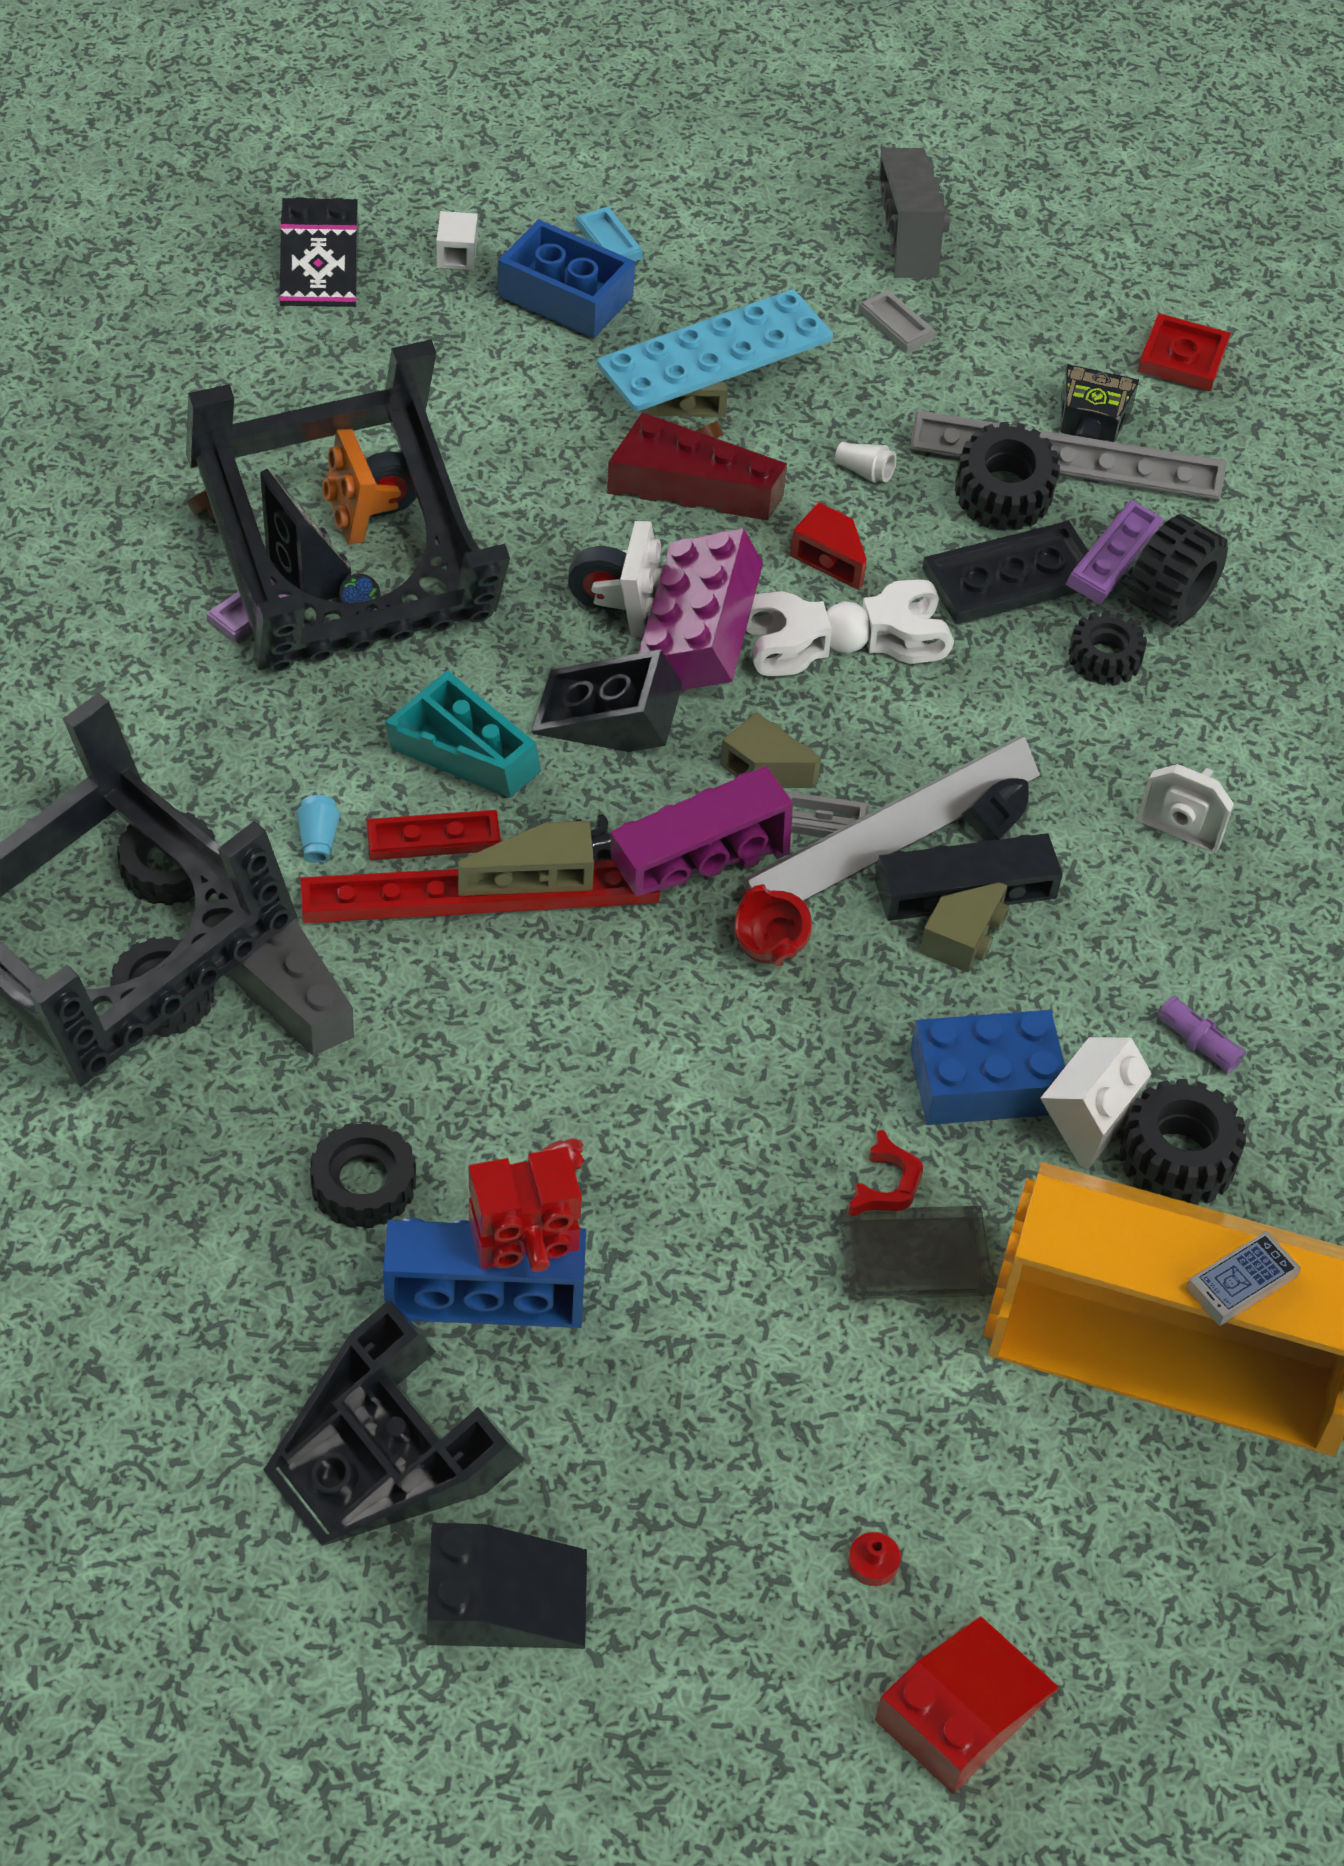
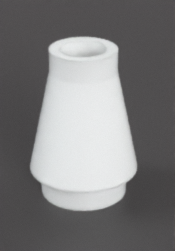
(867, 460)

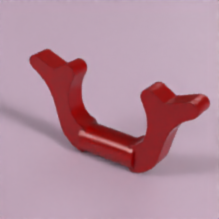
(901, 1197)

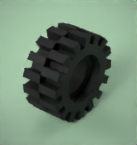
(1110, 631)

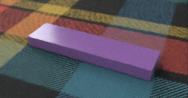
(1114, 552)

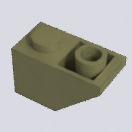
(764, 744)
(962, 925)

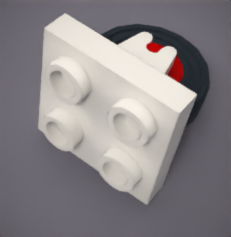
(620, 578)

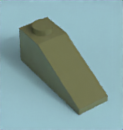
(535, 861)

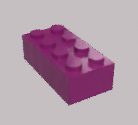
(704, 606)

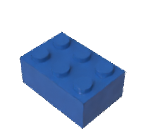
(566, 278)
(985, 1065)

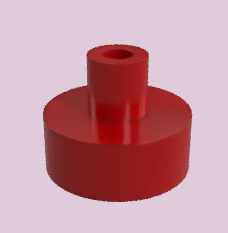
(874, 1559)

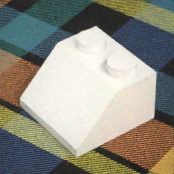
(1096, 1094)

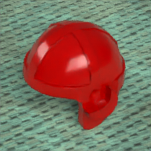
(772, 925)

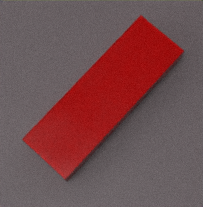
(432, 834)

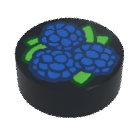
(358, 589)

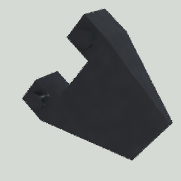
(369, 1453)

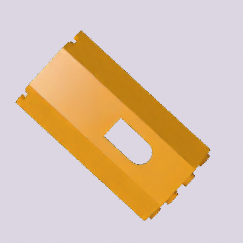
(1103, 1301)

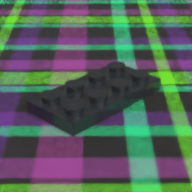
(1006, 571)

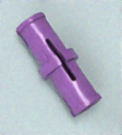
(1201, 1034)

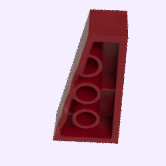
(694, 469)

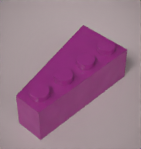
(705, 833)

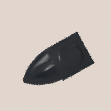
(998, 808)

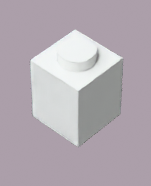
(457, 240)

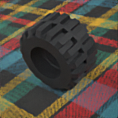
(1011, 451)
(1177, 570)
(1187, 1112)

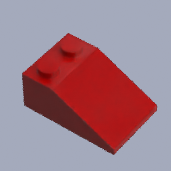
(963, 1702)

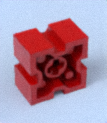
(525, 1209)

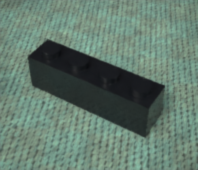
(917, 879)

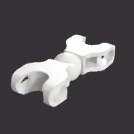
(885, 623)

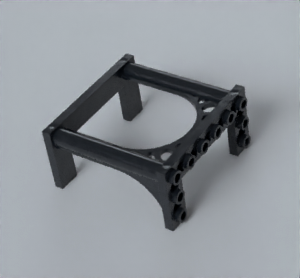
(473, 573)
(239, 871)

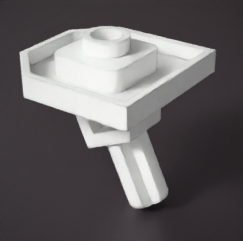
(1187, 806)

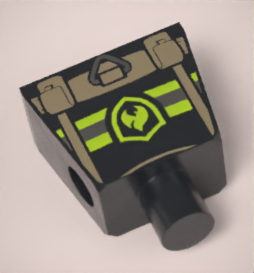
(1095, 403)

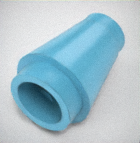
(317, 827)

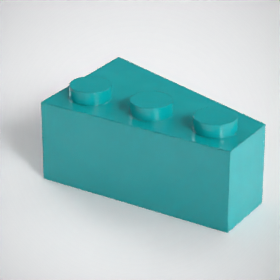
(464, 737)

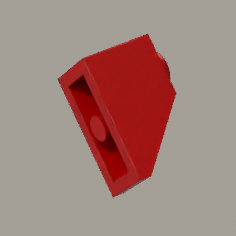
(831, 545)

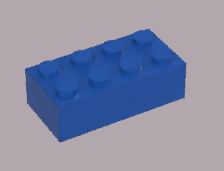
(438, 1278)

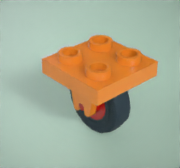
(364, 485)

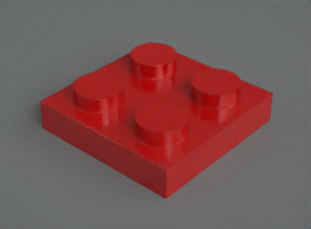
(1184, 352)

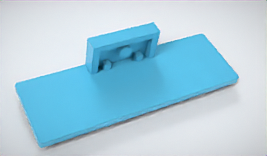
(714, 350)

